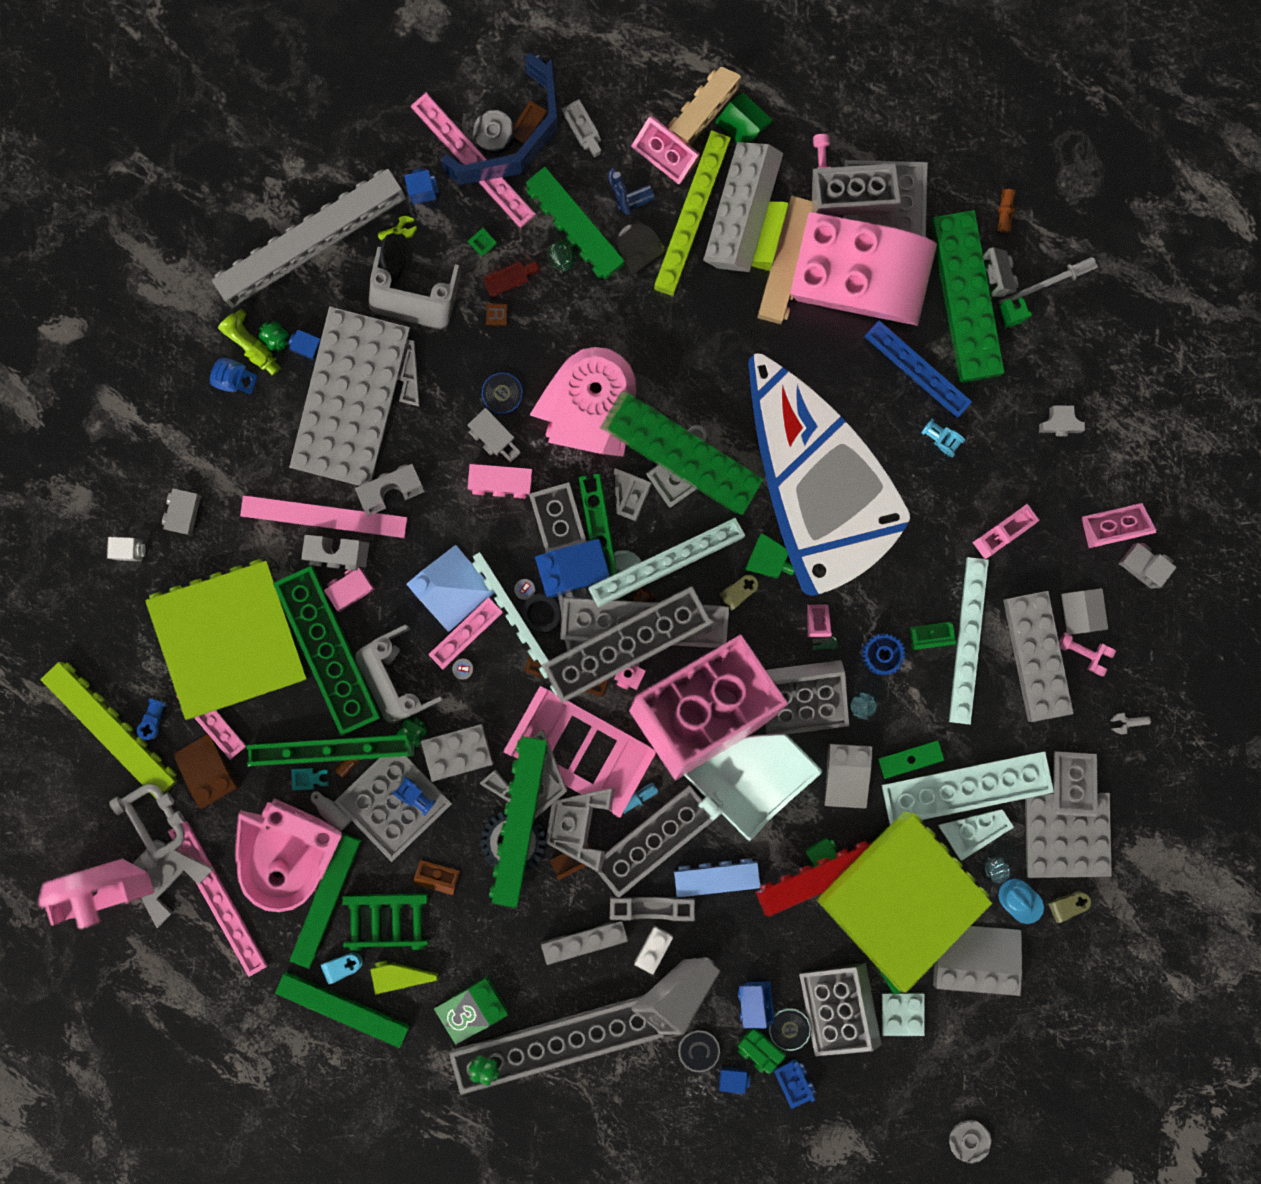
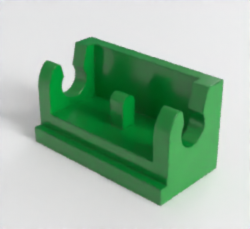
(1011, 314)
(932, 635)

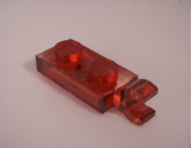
(509, 278)

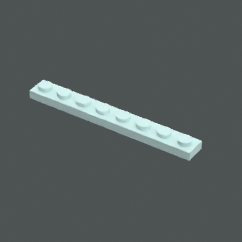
(666, 562)
(513, 617)
(968, 640)

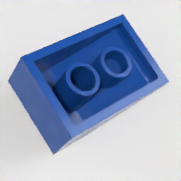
(572, 568)

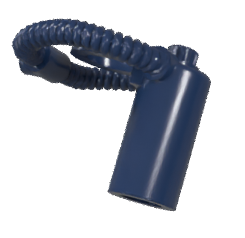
(631, 200)

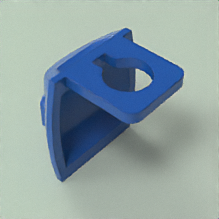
(228, 375)

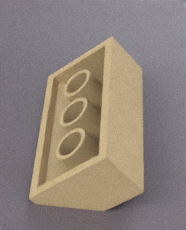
(706, 105)

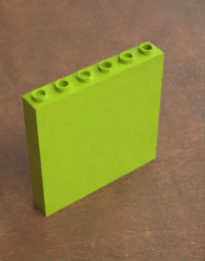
(225, 639)
(905, 901)

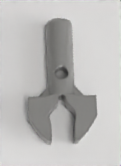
(1129, 722)

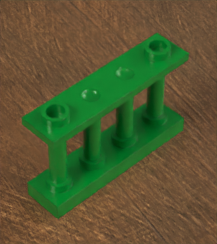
(396, 903)

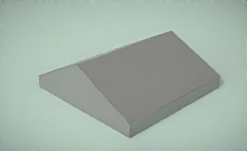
(1084, 611)

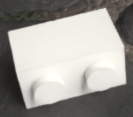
(125, 549)
(653, 949)

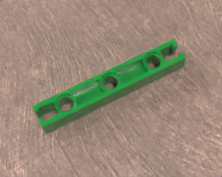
(598, 521)
(325, 901)
(342, 1009)

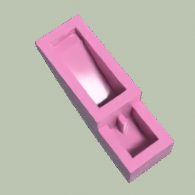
(1006, 531)

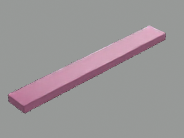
(468, 154)
(323, 516)
(223, 907)

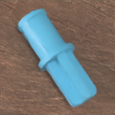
(641, 796)

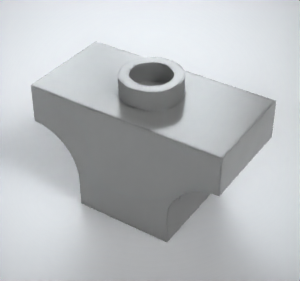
(1062, 421)

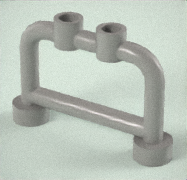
(174, 818)

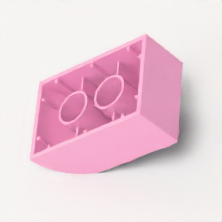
(863, 268)
(707, 707)

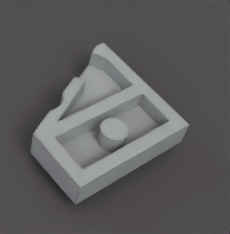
(630, 494)

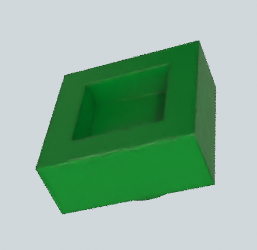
(482, 242)

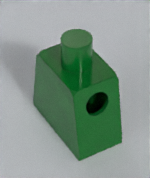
(769, 558)

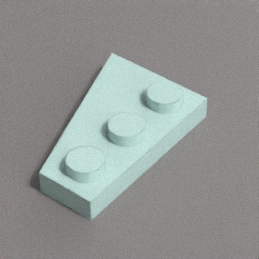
(975, 832)

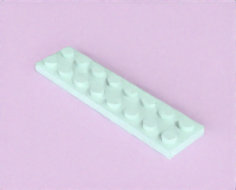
(969, 787)

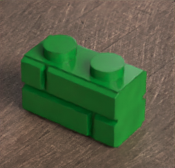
(760, 1050)

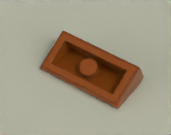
(436, 877)

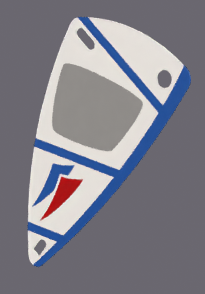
(821, 482)

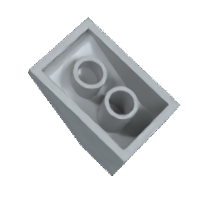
(999, 273)
(848, 775)

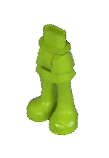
(255, 349)

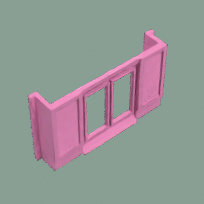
(623, 766)

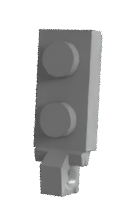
(582, 127)

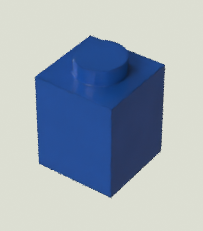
(305, 344)
(733, 1080)

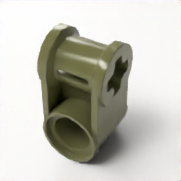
(736, 594)
(1066, 907)

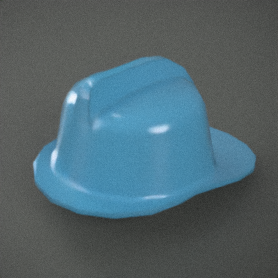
(1021, 901)

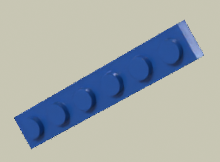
(918, 369)

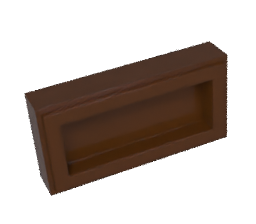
(528, 121)

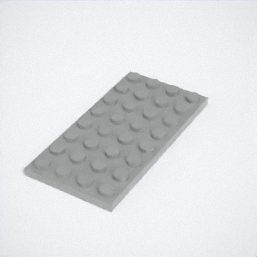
(349, 397)

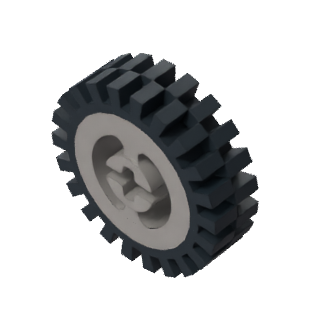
(491, 835)

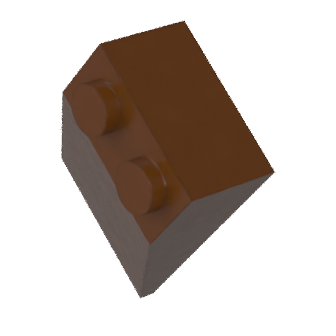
(205, 771)

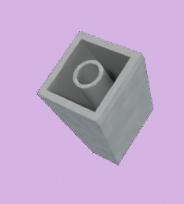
(677, 996)

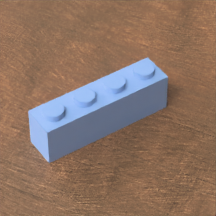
(716, 879)

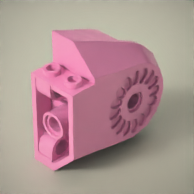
(580, 411)
(293, 845)
(73, 898)

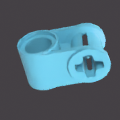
(339, 968)

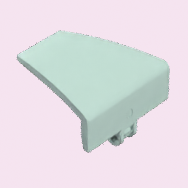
(753, 780)

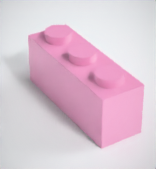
(500, 480)

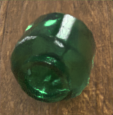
(561, 255)

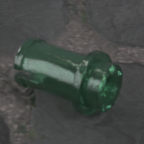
(826, 643)

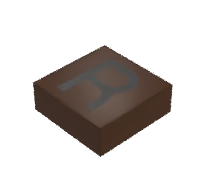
(496, 314)

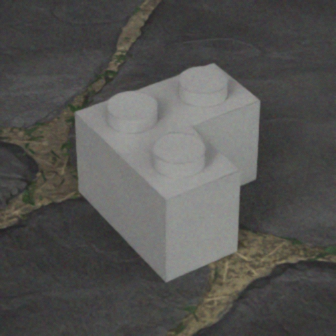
(1148, 568)

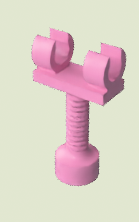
(822, 141)
(1067, 643)

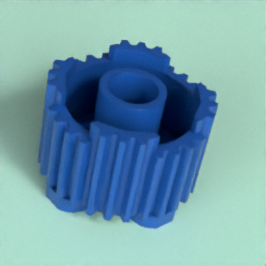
(883, 642)

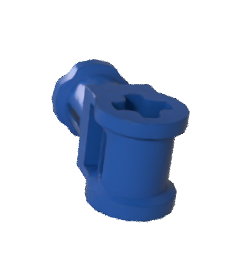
(151, 718)
(413, 795)

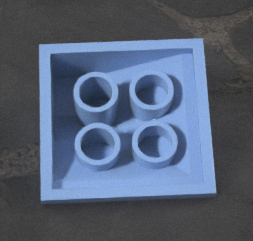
(450, 588)

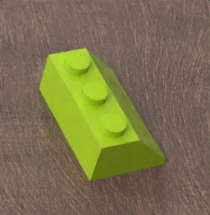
(769, 235)

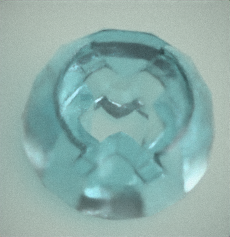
(997, 870)

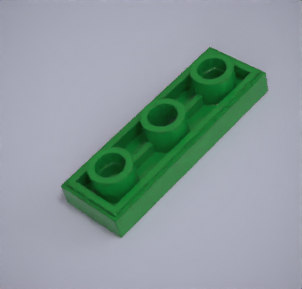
(923, 756)

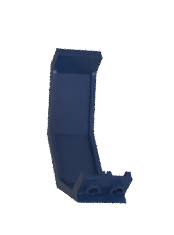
(518, 162)

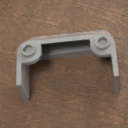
(412, 307)
(391, 706)

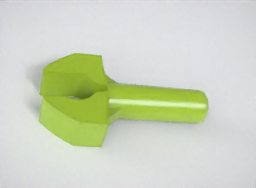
(400, 228)

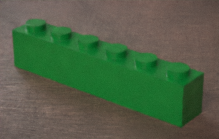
(574, 223)

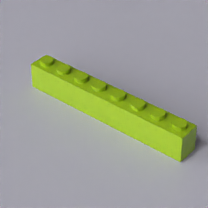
(692, 213)
(108, 728)

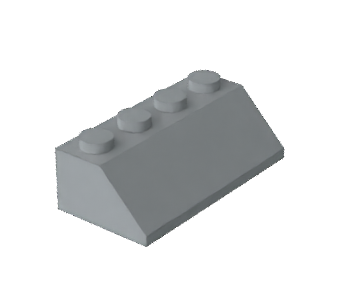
(855, 190)

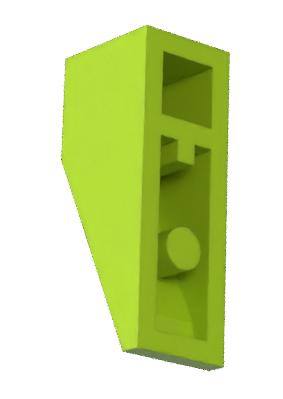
(397, 976)

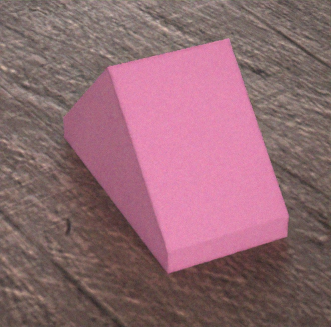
(818, 621)

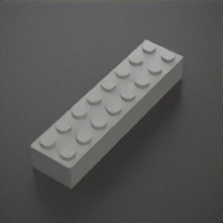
(626, 644)

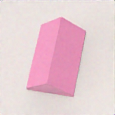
(665, 150)
(1117, 525)

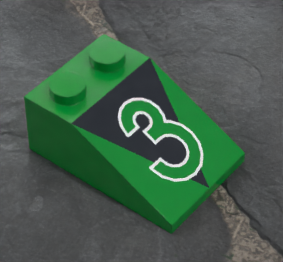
(471, 1010)

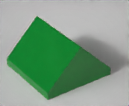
(743, 120)

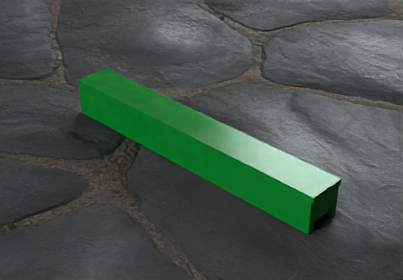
(330, 750)

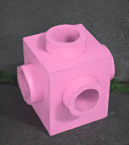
(634, 681)

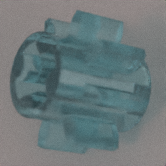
(863, 706)

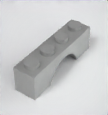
(652, 907)
(584, 942)

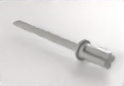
(1073, 271)

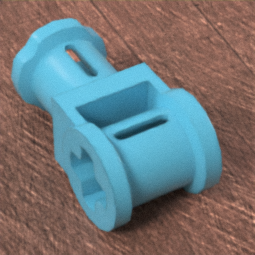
(943, 437)

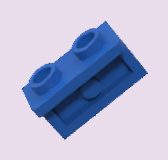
(794, 1083)

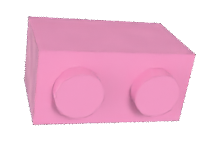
(348, 589)

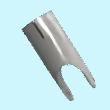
(330, 811)

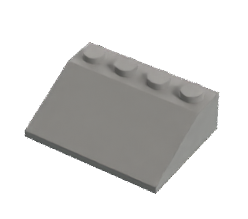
(814, 698)
(982, 962)
(840, 1010)

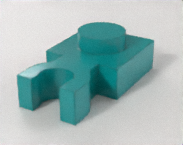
(306, 778)

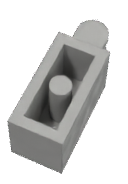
(493, 435)

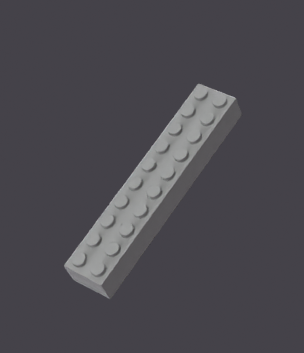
(308, 238)
(555, 1043)

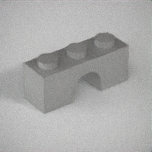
(373, 492)
(350, 553)

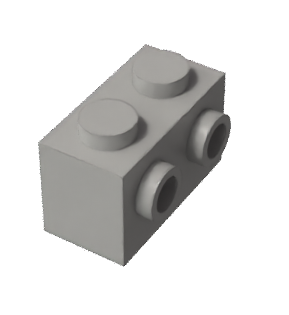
(181, 511)

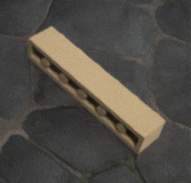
(783, 269)

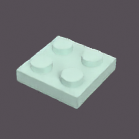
(903, 1014)

